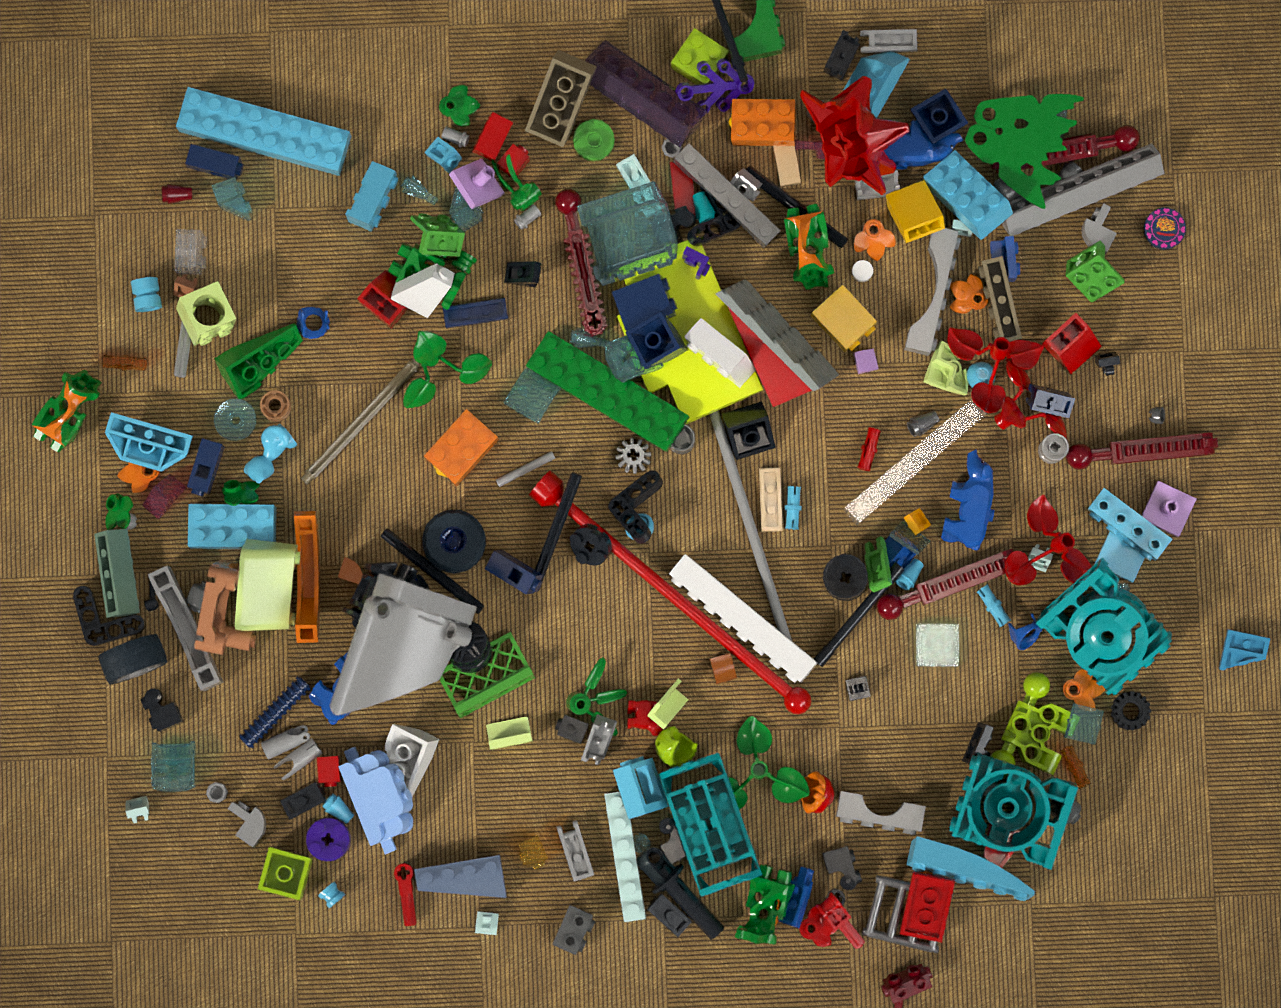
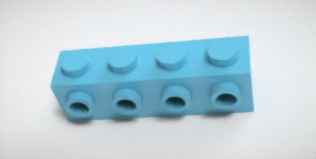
(1129, 524)

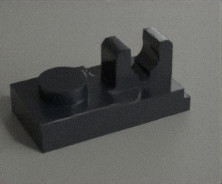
(979, 740)
(303, 800)
(669, 915)

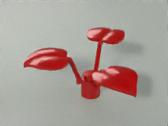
(1023, 356)
(1011, 413)
(1044, 518)

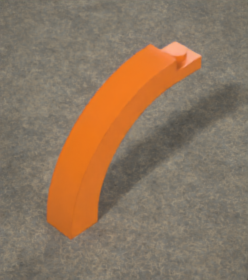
(307, 577)

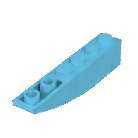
(964, 867)

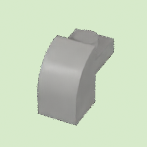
(1094, 231)
(254, 824)

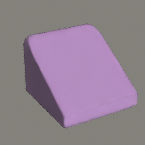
(865, 361)

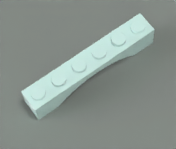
(625, 859)

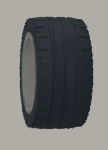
(132, 659)

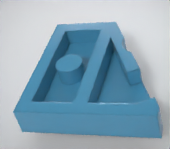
(1242, 649)

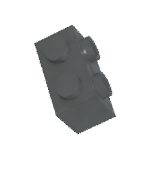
(573, 930)

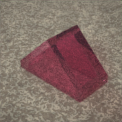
(163, 495)

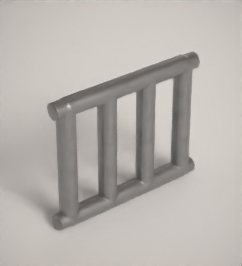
(869, 931)

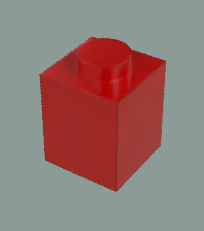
(519, 159)
(329, 771)

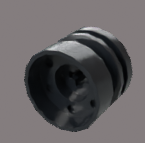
(850, 566)
(476, 654)

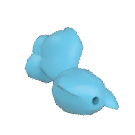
(274, 440)

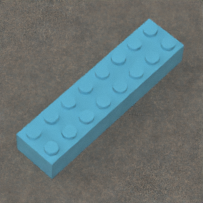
(263, 131)

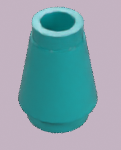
(703, 208)

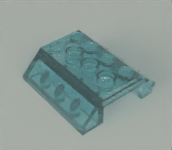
(629, 233)

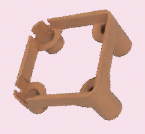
(213, 611)

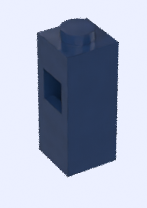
(214, 162)
(205, 467)
(514, 572)

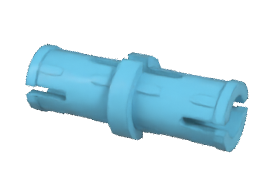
(793, 508)
(993, 606)

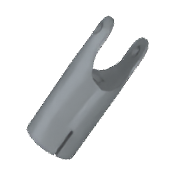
(285, 741)
(301, 757)

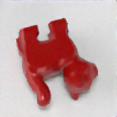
(641, 720)

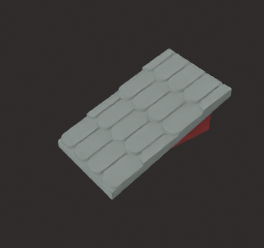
(778, 351)

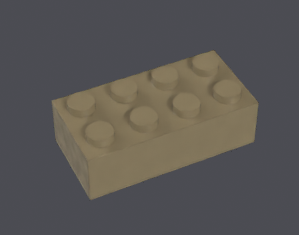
(560, 98)

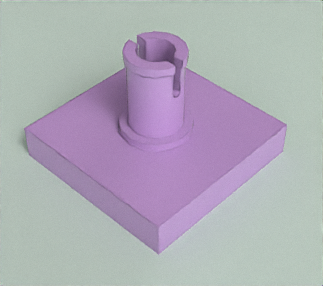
(476, 183)
(1168, 508)

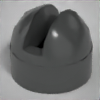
(1158, 415)

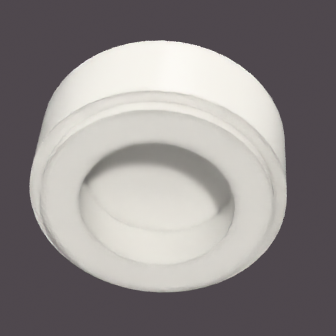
(862, 271)

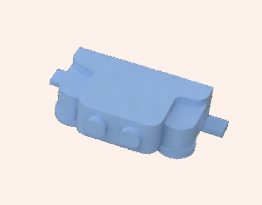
(378, 796)

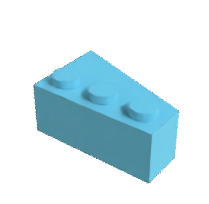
(372, 196)

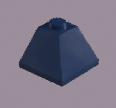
(939, 116)
(656, 341)

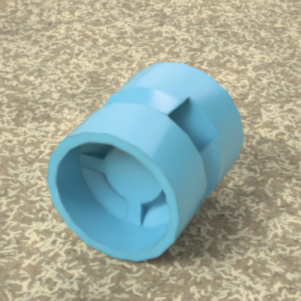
(146, 291)

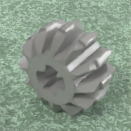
(628, 460)

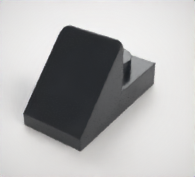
(523, 273)

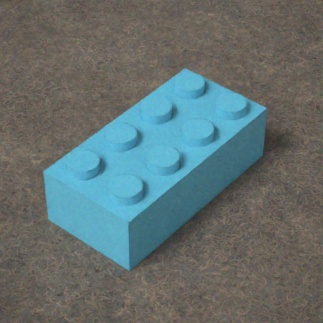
(968, 195)
(229, 526)

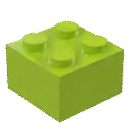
(696, 49)
(285, 873)

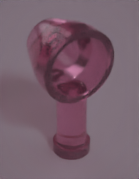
(811, 145)

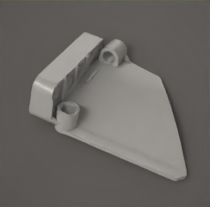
(400, 644)

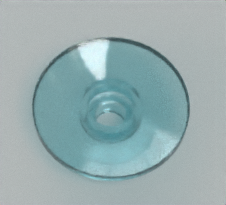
(229, 410)

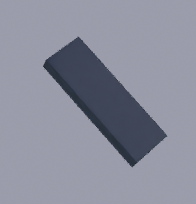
(475, 313)

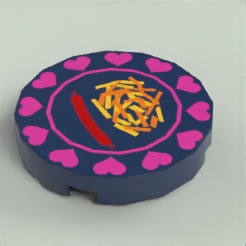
(1164, 228)

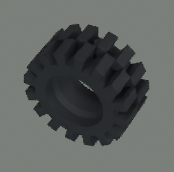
(1142, 704)

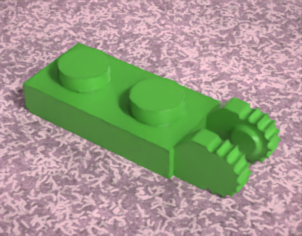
(877, 565)

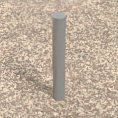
(525, 469)

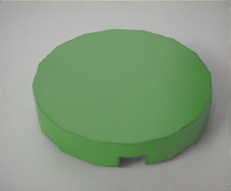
(593, 140)

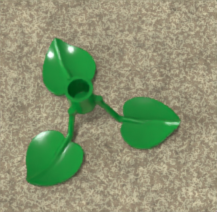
(428, 352)
(788, 785)

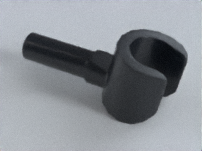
(151, 604)

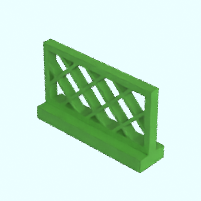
(495, 690)

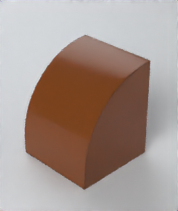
(350, 571)
(723, 668)

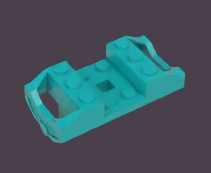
(716, 801)

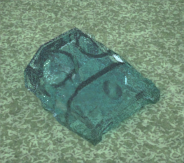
(624, 360)
(531, 395)
(173, 767)

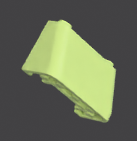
(265, 585)

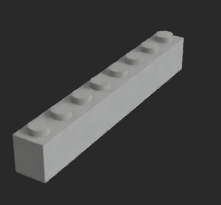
(1086, 188)

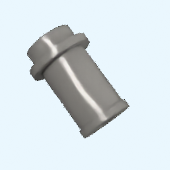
(455, 136)
(527, 217)

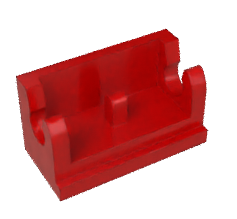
(492, 136)

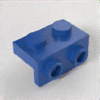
(1007, 249)

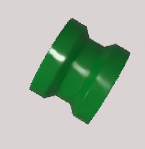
(464, 262)

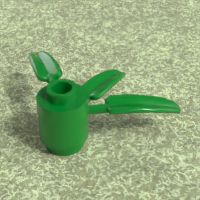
(525, 195)
(600, 698)

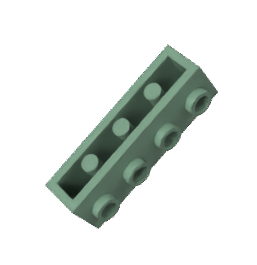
(117, 573)

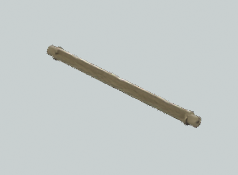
(360, 421)

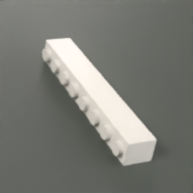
(743, 618)

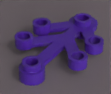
(718, 86)

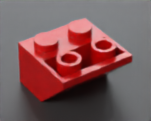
(378, 299)
(1072, 343)

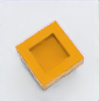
(917, 521)

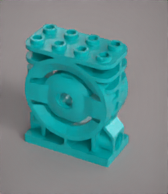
(1149, 640)
(972, 827)

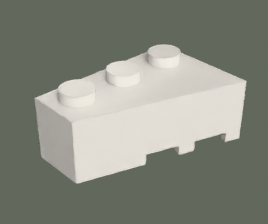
(720, 352)

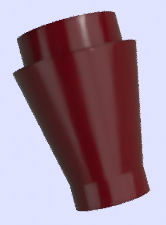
(175, 193)

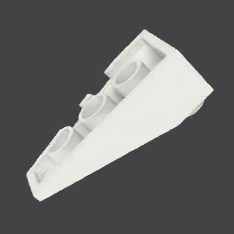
(411, 752)

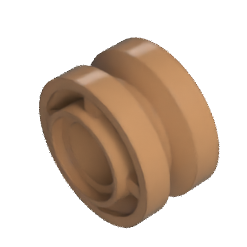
(282, 413)

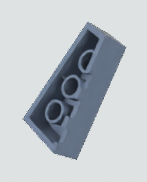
(467, 877)

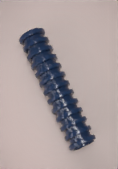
(274, 712)

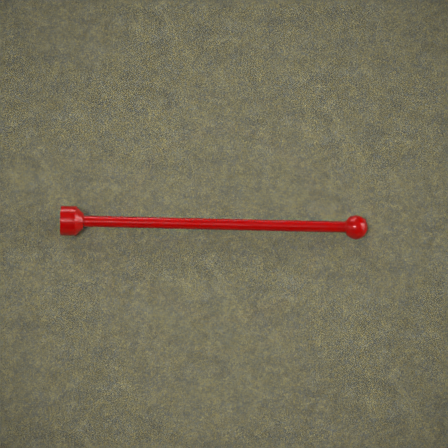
(796, 699)

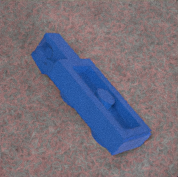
(799, 898)

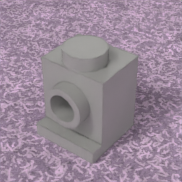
(749, 182)

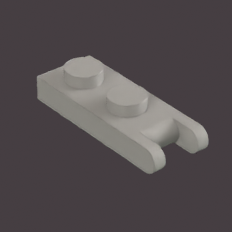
(890, 40)
(575, 852)

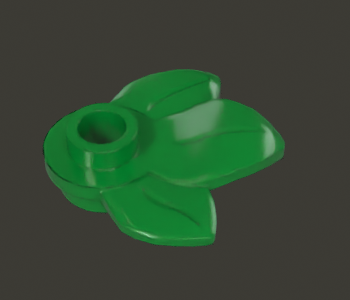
(462, 105)
(237, 492)
(118, 511)

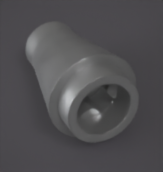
(920, 424)

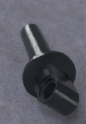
(666, 878)

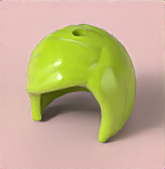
(674, 747)

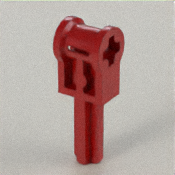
(406, 894)
(839, 918)

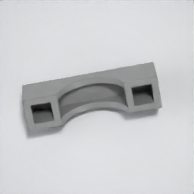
(907, 817)

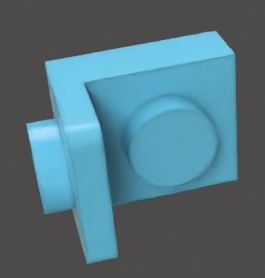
(443, 154)

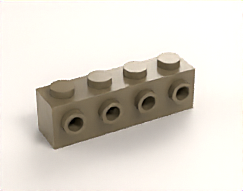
(1001, 299)

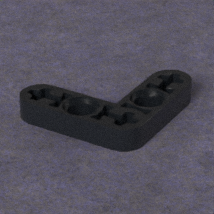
(719, 221)
(629, 504)
(96, 625)

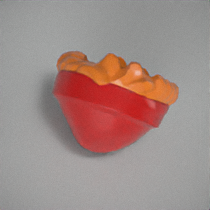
(820, 794)

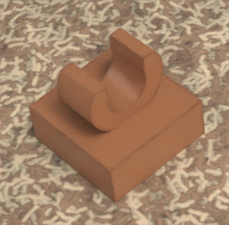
(183, 286)

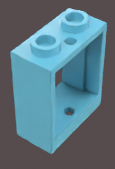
(631, 790)

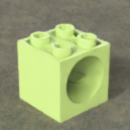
(211, 296)

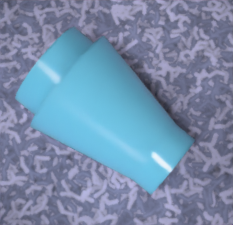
(909, 576)
(336, 807)

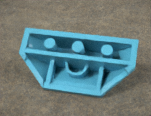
(884, 71)
(146, 443)

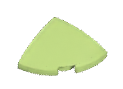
(946, 371)

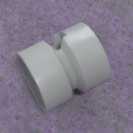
(1053, 448)

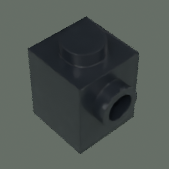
(571, 729)

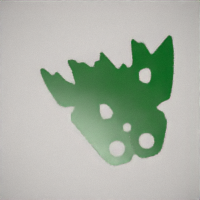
(1026, 144)

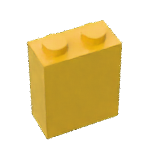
(915, 211)
(844, 319)

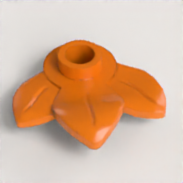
(874, 243)
(965, 295)
(137, 476)
(1086, 689)

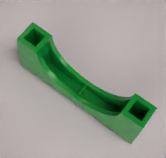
(762, 35)

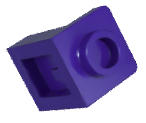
(695, 258)

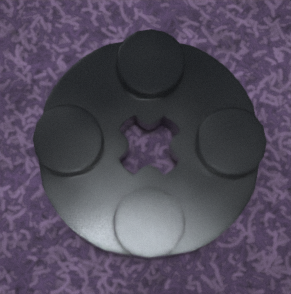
(581, 549)

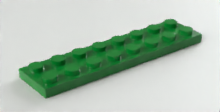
(598, 388)

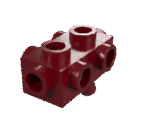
(906, 983)

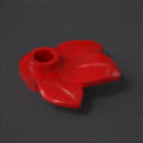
(821, 928)

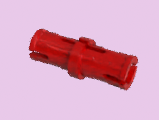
(869, 449)

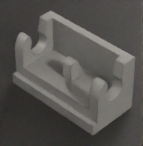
(864, 191)
(599, 739)

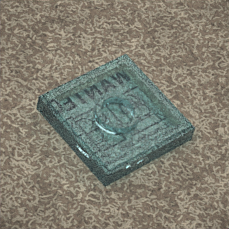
(937, 645)

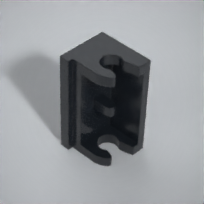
(842, 56)

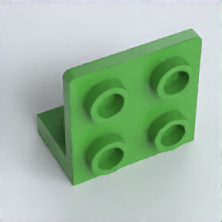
(439, 235)
(1093, 273)

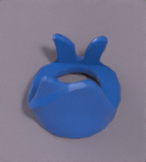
(303, 313)
(1017, 636)

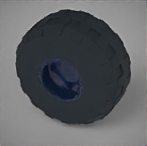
(454, 541)

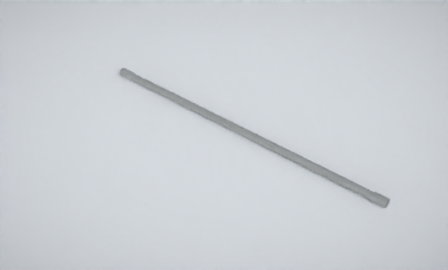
(749, 523)

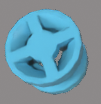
(331, 895)

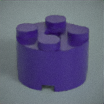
(317, 845)

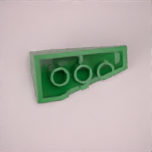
(253, 360)

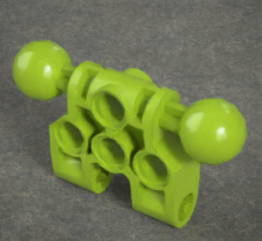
(1036, 687)

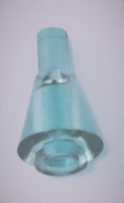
(415, 188)
(584, 339)

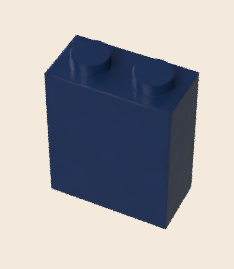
(644, 300)

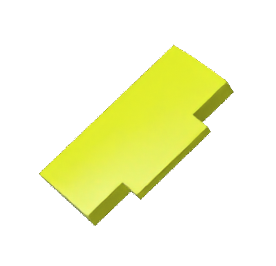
(694, 383)

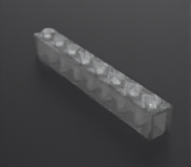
(914, 462)

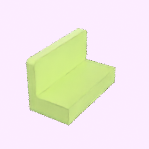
(668, 706)
(509, 733)

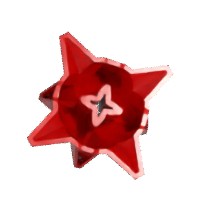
(853, 136)

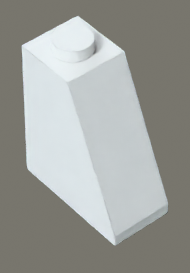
(423, 289)

